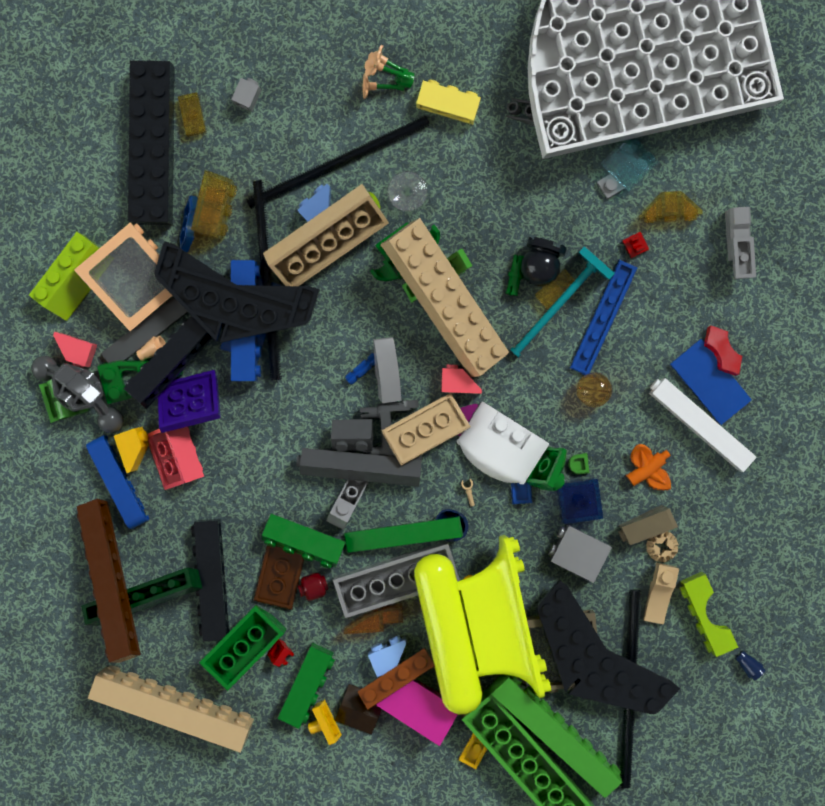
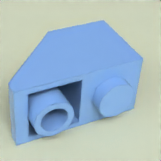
(386, 657)

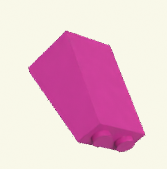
(420, 710)

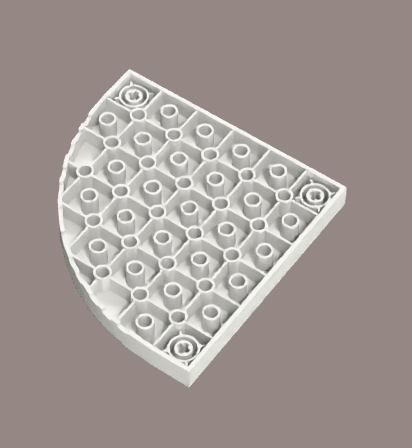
(644, 68)

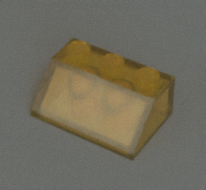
(213, 206)

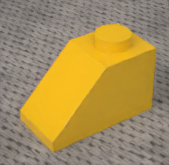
(132, 447)

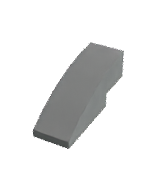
(387, 370)

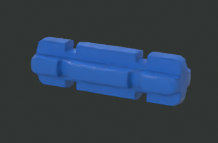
(361, 369)

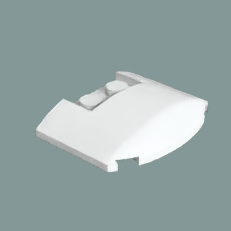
(501, 446)

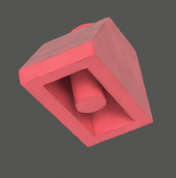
(75, 349)
(458, 381)

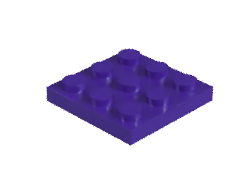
(189, 401)

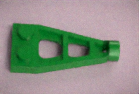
(113, 380)

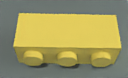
(448, 101)

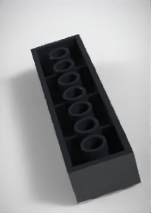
(151, 142)

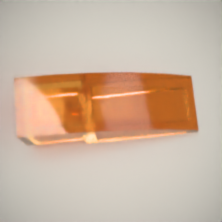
(374, 620)

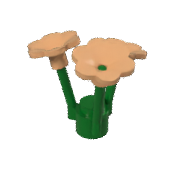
(377, 61)

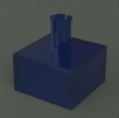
(580, 501)

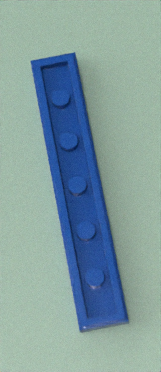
(603, 317)

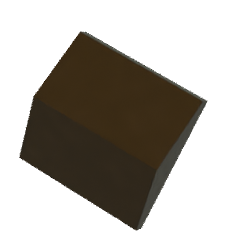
(354, 712)

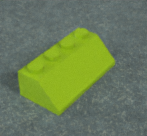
(61, 287)

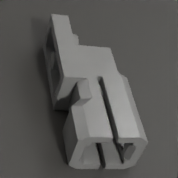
(740, 243)

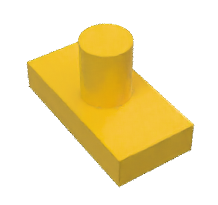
(325, 723)

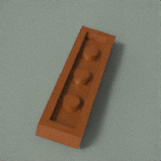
(396, 678)

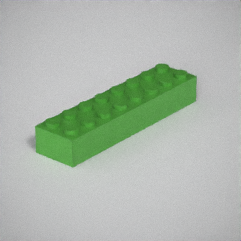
(522, 755)

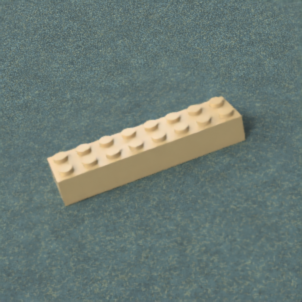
(445, 298)
(171, 708)

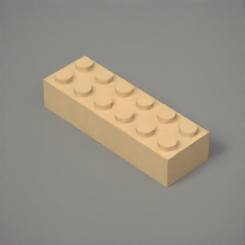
(326, 237)

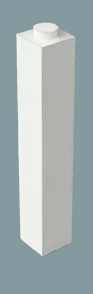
(702, 424)

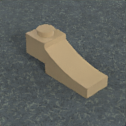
(660, 593)

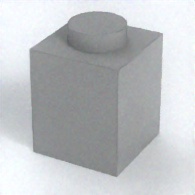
(246, 94)

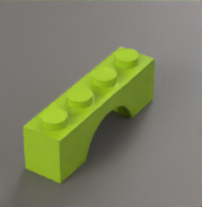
(698, 591)

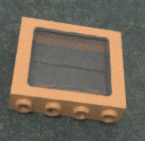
(125, 276)

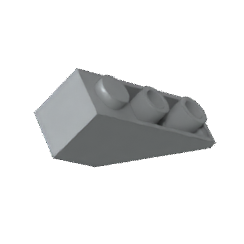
(346, 503)

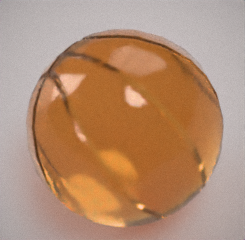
(594, 390)

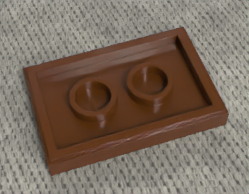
(279, 578)

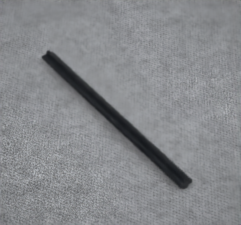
(345, 158)
(265, 271)
(632, 656)

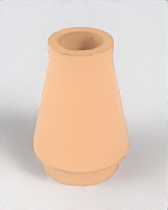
(150, 348)

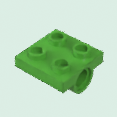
(54, 409)

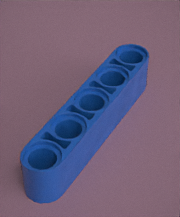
(116, 482)

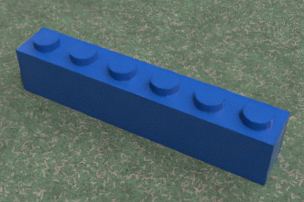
(245, 350)

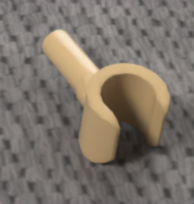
(469, 492)

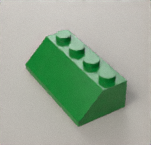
(243, 646)

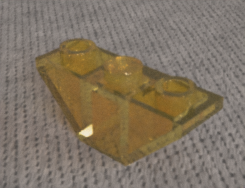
(670, 207)

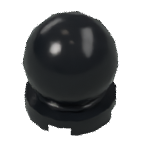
(541, 263)

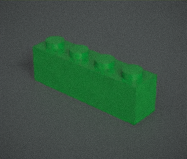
(303, 541)
(305, 686)

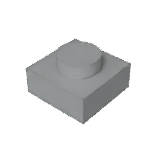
(609, 186)

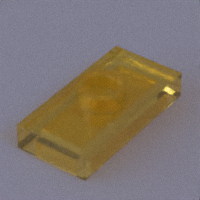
(192, 114)
(549, 294)

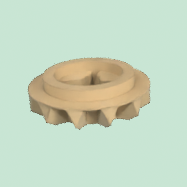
(666, 555)

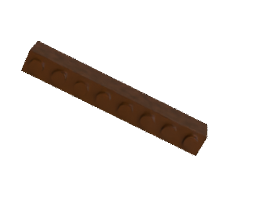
(108, 581)

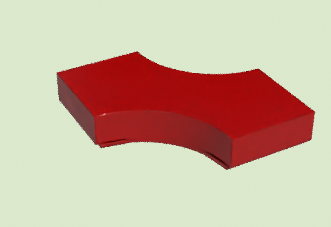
(718, 343)

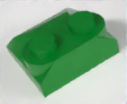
(548, 470)

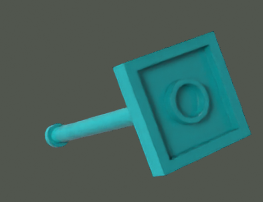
(593, 265)

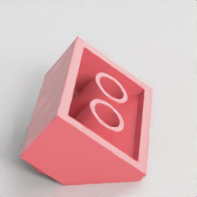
(175, 457)

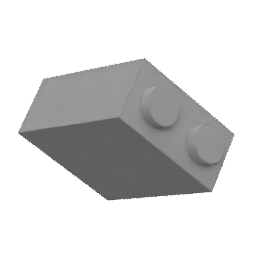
(579, 552)

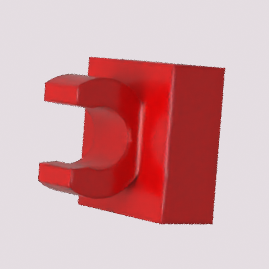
(635, 244)
(279, 653)

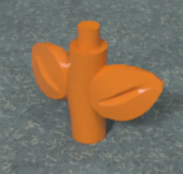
(649, 468)

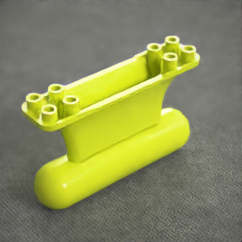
(477, 628)

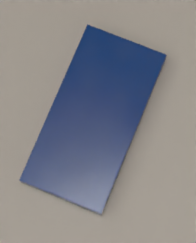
(712, 387)

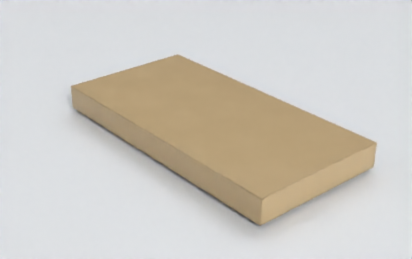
(425, 429)

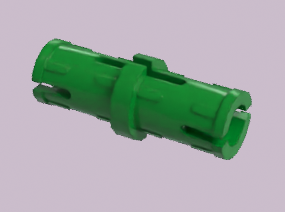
(515, 276)

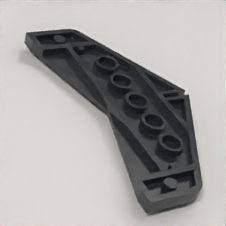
(218, 301)
(601, 672)

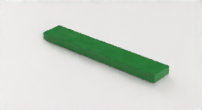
(404, 534)

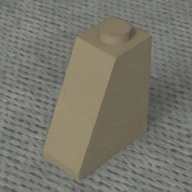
(647, 525)

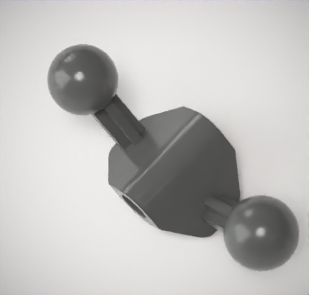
(77, 390)

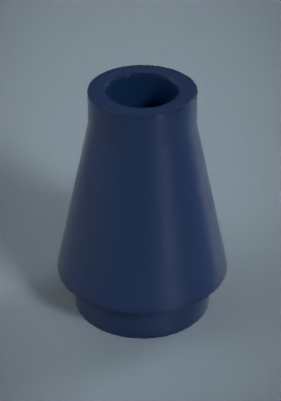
(751, 666)

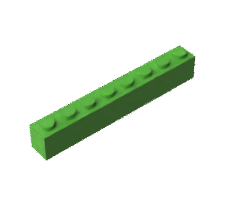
(556, 734)

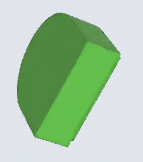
(579, 464)

